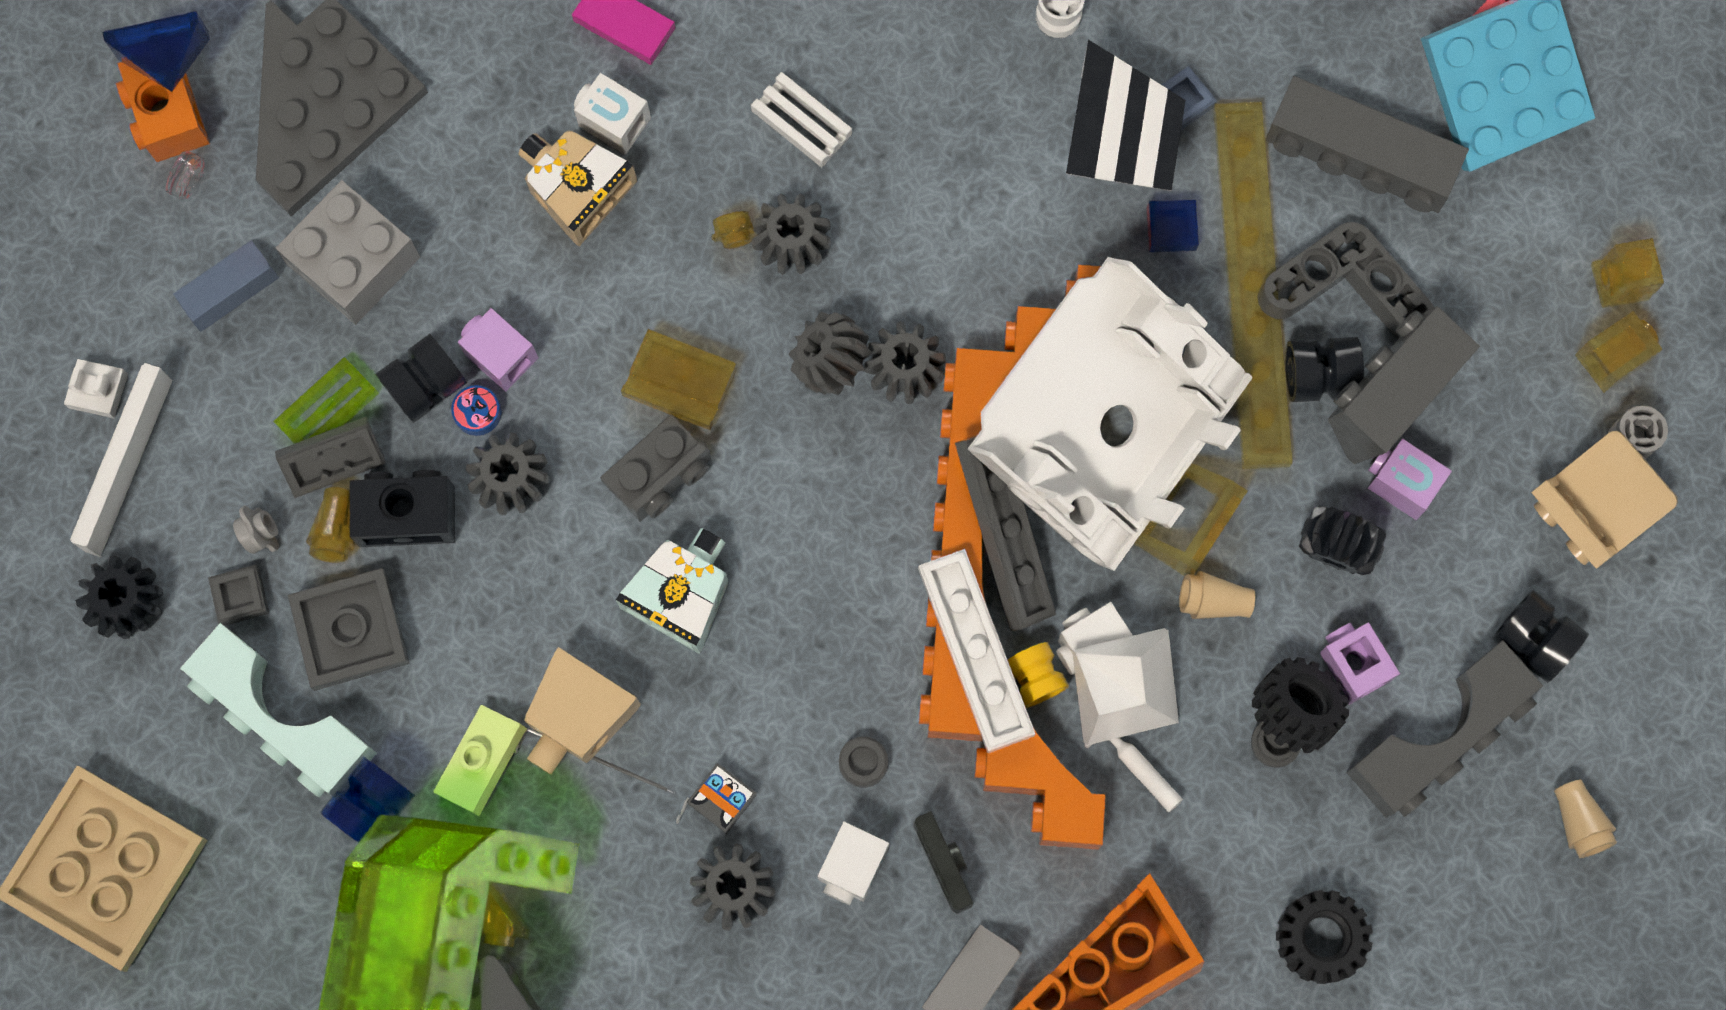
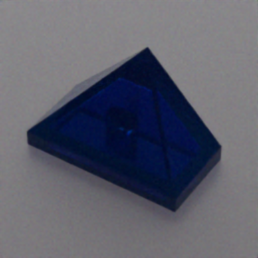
(160, 47)

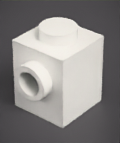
(1089, 629)

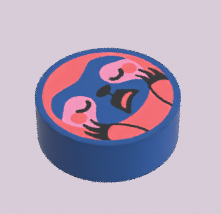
(476, 410)

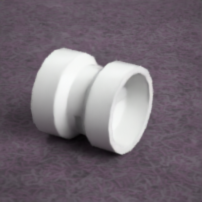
(1060, 25)

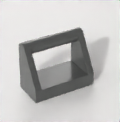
(502, 987)

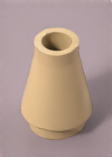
(1213, 597)
(1583, 820)

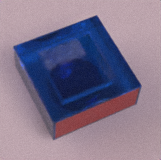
(1172, 226)

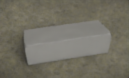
(974, 973)

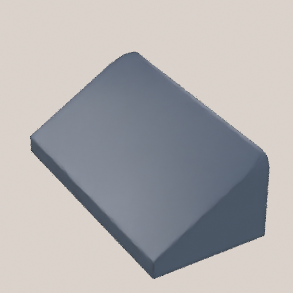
(225, 286)

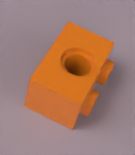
(165, 131)

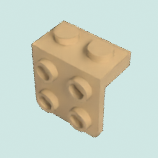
(1604, 499)

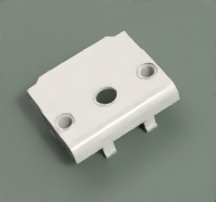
(1104, 348)

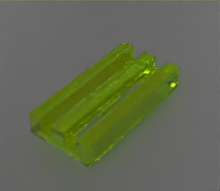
(316, 391)

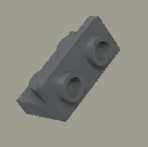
(657, 469)

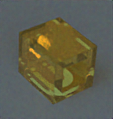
(1619, 351)

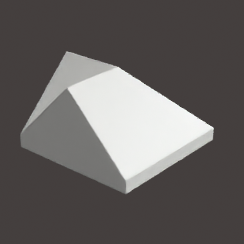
(1125, 686)

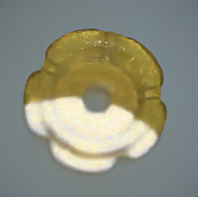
(733, 229)

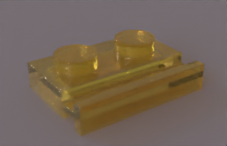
(679, 379)

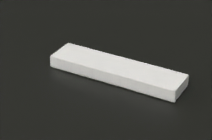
(121, 460)
(976, 651)

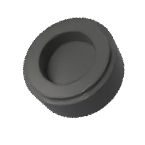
(863, 762)

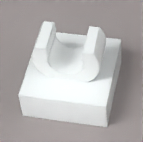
(95, 388)

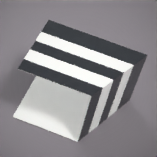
(1124, 124)

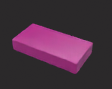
(626, 25)

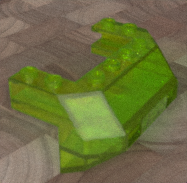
(418, 907)

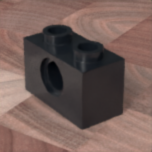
(427, 523)

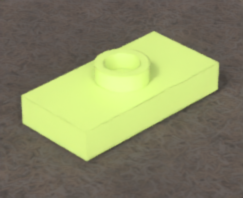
(480, 760)

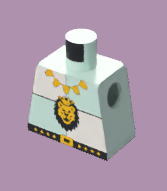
(679, 590)

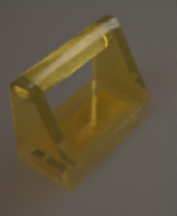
(1187, 562)

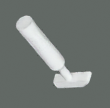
(1146, 774)

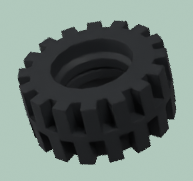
(1286, 718)

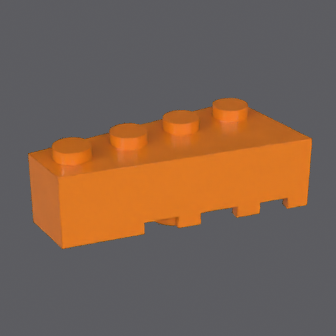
(1124, 961)

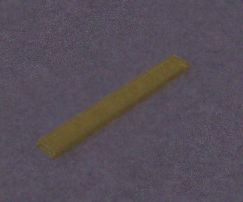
(1249, 263)

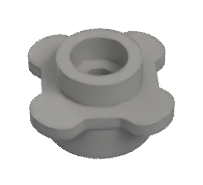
(256, 530)

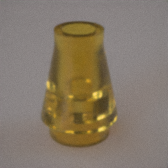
(330, 531)

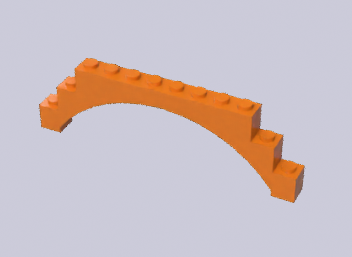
(1068, 809)

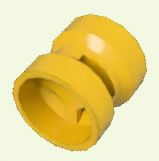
(1036, 674)

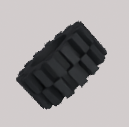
(1353, 929)

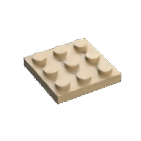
(101, 868)

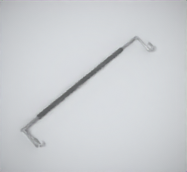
(618, 769)

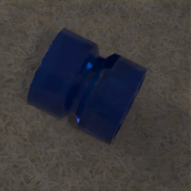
(369, 795)

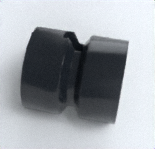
(1322, 369)
(421, 378)
(1555, 645)

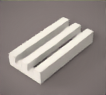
(772, 94)

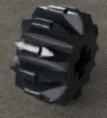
(1342, 540)
(132, 609)

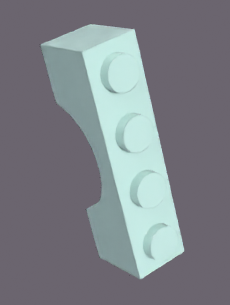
(234, 675)

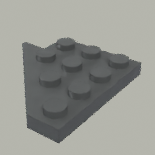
(323, 99)

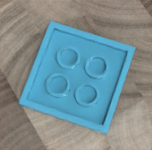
(1508, 79)

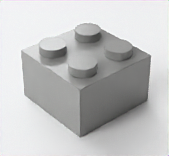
(348, 252)

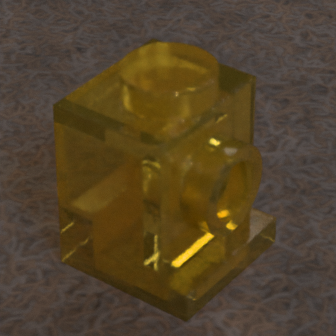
(1628, 273)

